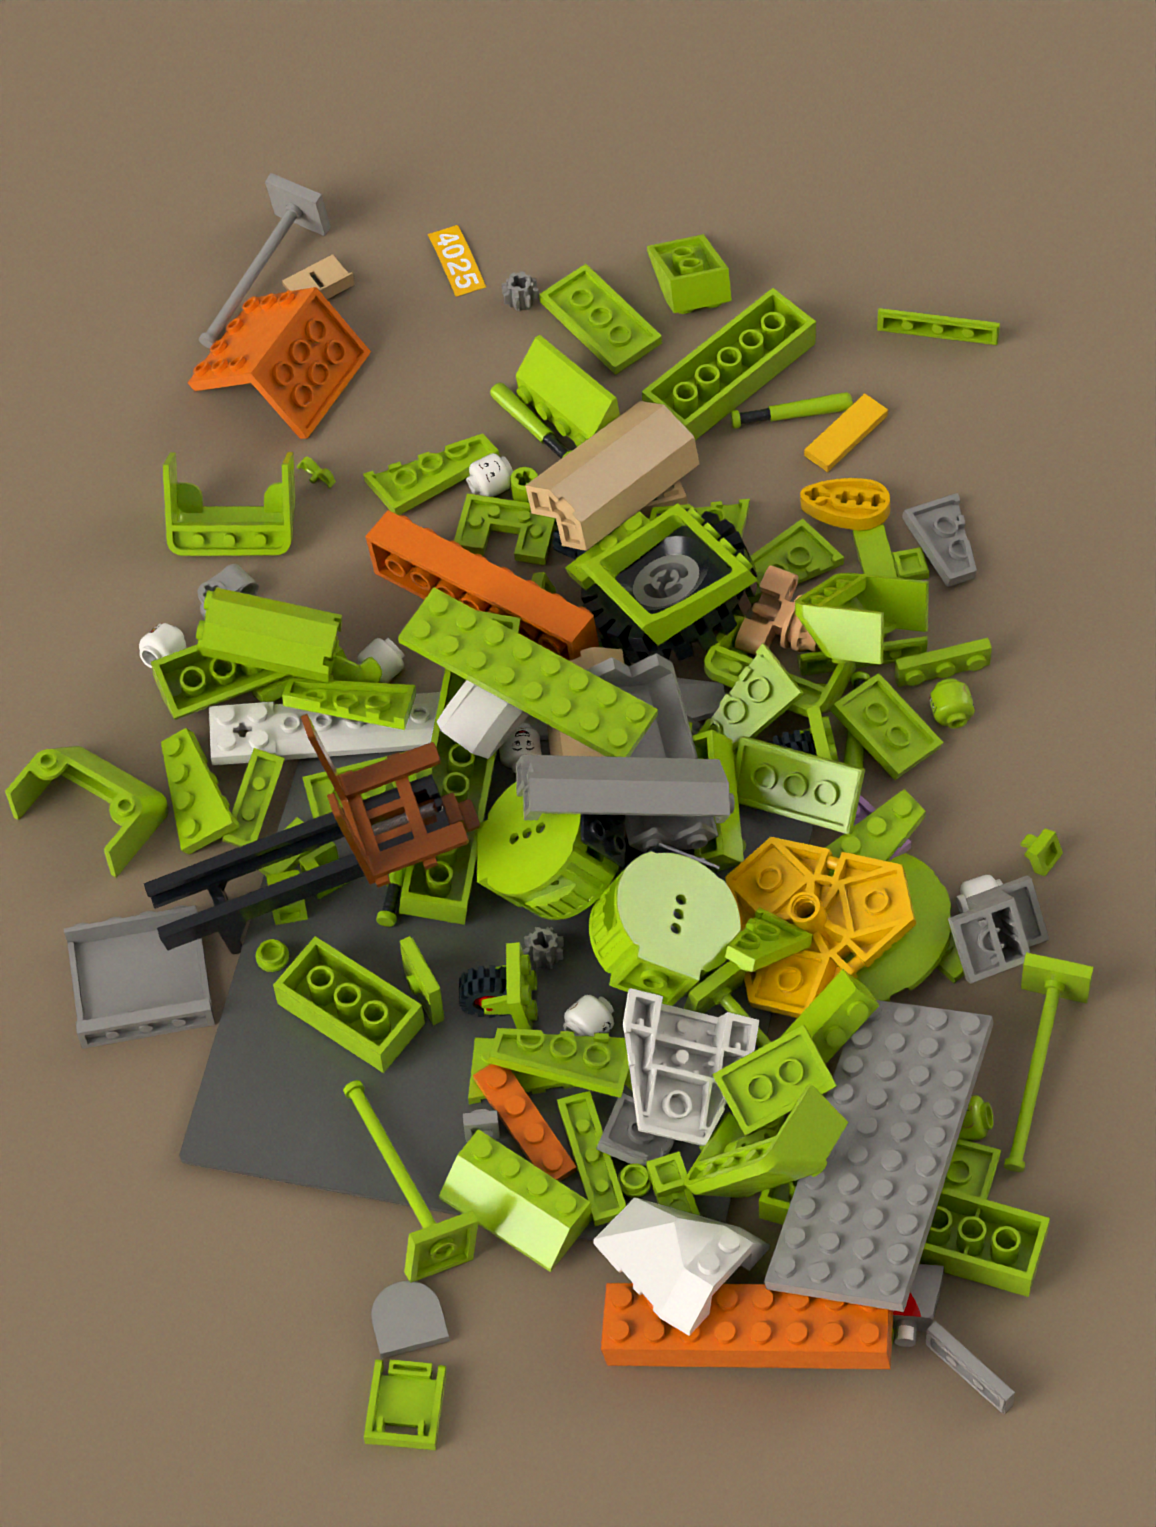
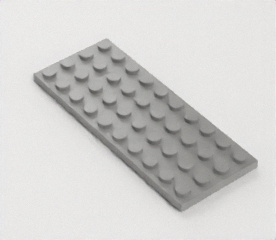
(868, 1214)

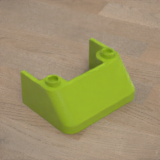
(228, 529)
(856, 611)
(725, 664)
(131, 801)
(792, 1154)

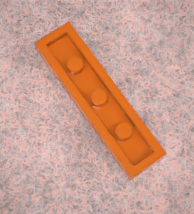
(524, 1121)

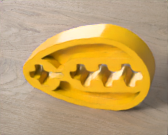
(832, 510)

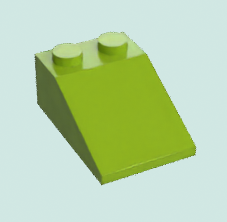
(690, 274)

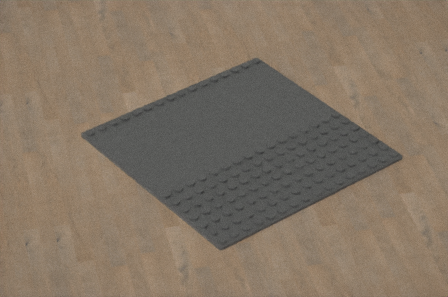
(277, 1084)

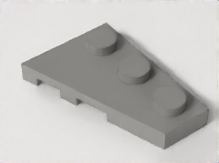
(943, 538)

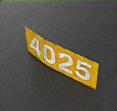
(457, 260)

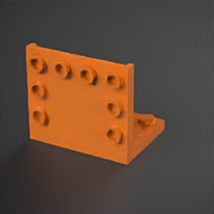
(290, 351)

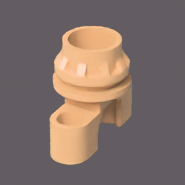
(774, 616)

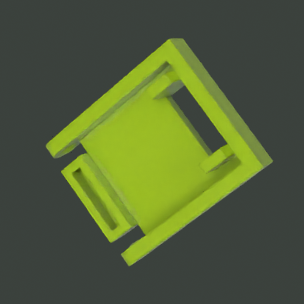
(405, 1400)

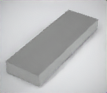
(969, 1368)

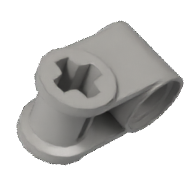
(230, 578)

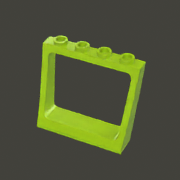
(672, 620)

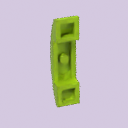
(667, 1180)

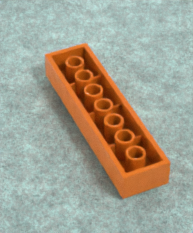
(423, 560)
(748, 1330)

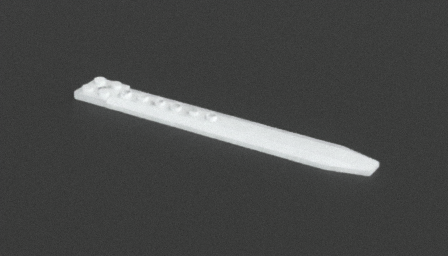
(282, 732)

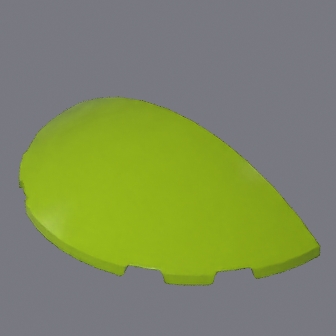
(922, 947)

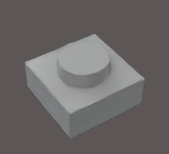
(483, 1120)

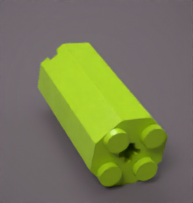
(269, 634)

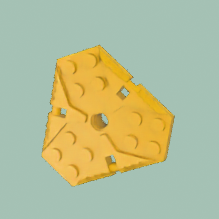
(853, 912)

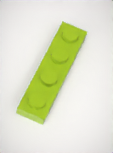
(593, 1166)

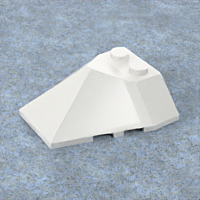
(673, 1064)
(676, 1257)

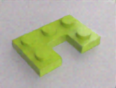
(486, 513)

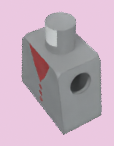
(920, 1305)

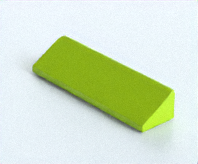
(938, 326)
(818, 663)

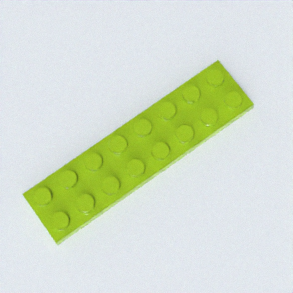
(528, 675)

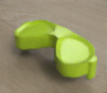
(311, 467)

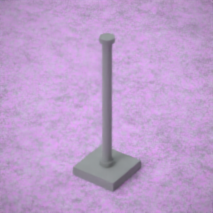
(293, 205)

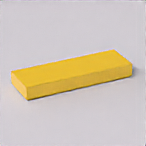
(846, 432)

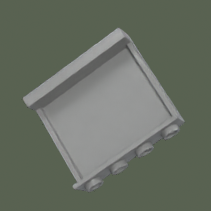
(132, 984)

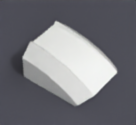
(479, 720)

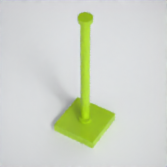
(1056, 980)
(718, 990)
(436, 1244)

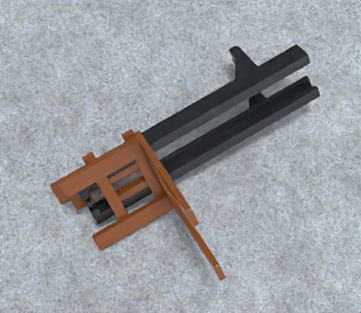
(418, 826)

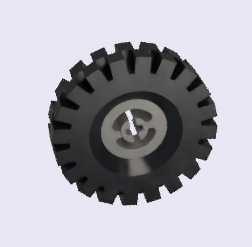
(663, 578)

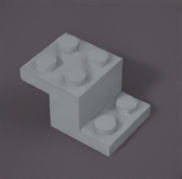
(998, 929)

